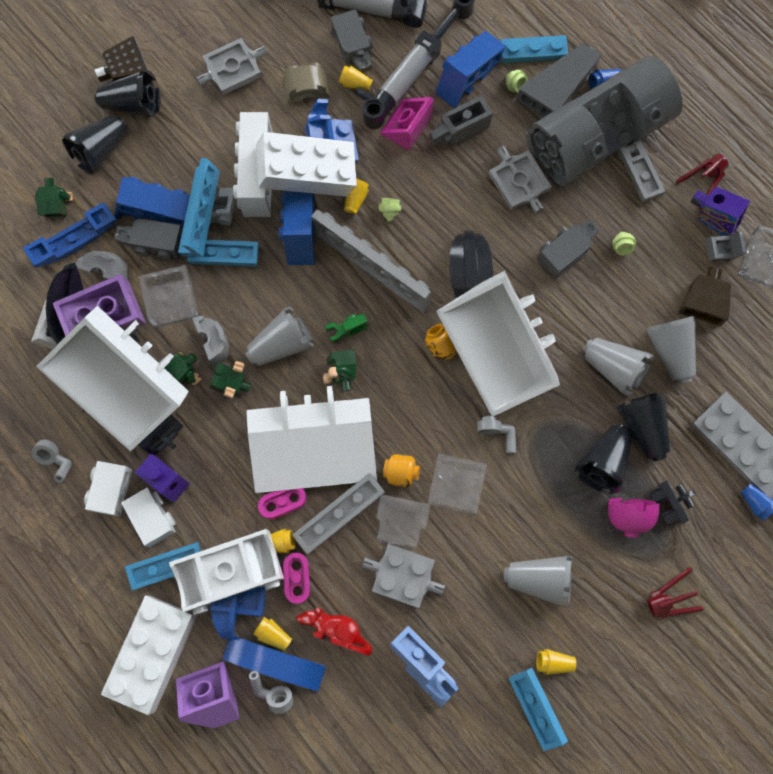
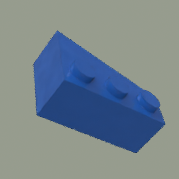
(467, 66)
(151, 202)
(297, 227)

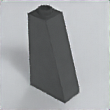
(559, 81)

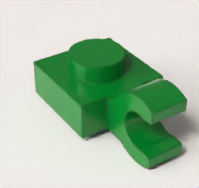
(351, 326)

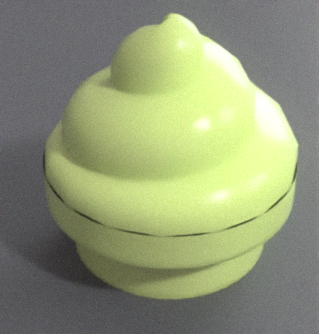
(515, 80)
(390, 208)
(624, 243)

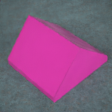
(408, 121)

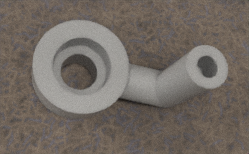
(491, 426)
(46, 453)
(273, 696)

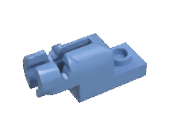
(424, 666)

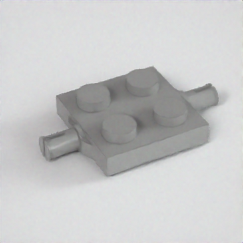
(232, 66)
(519, 180)
(403, 576)

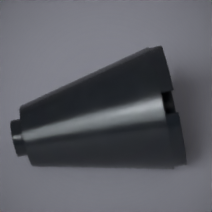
(131, 95)
(94, 142)
(648, 424)
(606, 460)

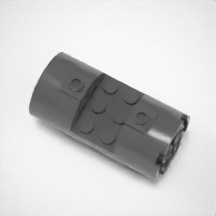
(605, 119)

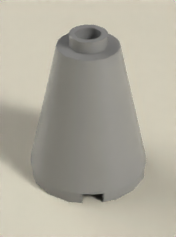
(279, 339)
(676, 347)
(618, 363)
(542, 578)

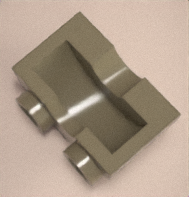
(305, 82)

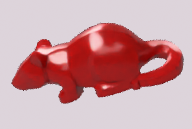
(340, 629)

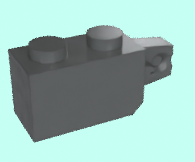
(352, 40)
(462, 122)
(151, 238)
(567, 248)

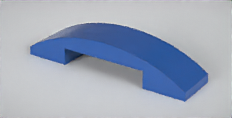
(71, 239)
(274, 663)

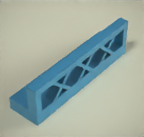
(199, 209)

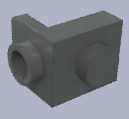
(726, 247)

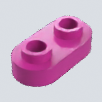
(283, 503)
(296, 578)

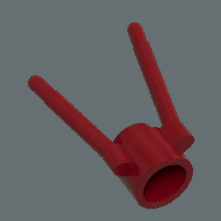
(713, 168)
(661, 604)

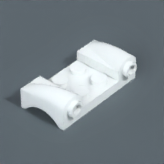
(227, 571)

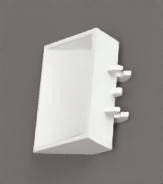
(500, 344)
(114, 378)
(311, 444)

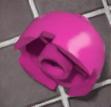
(633, 515)

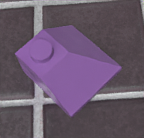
(207, 697)

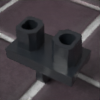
(162, 436)
(677, 513)

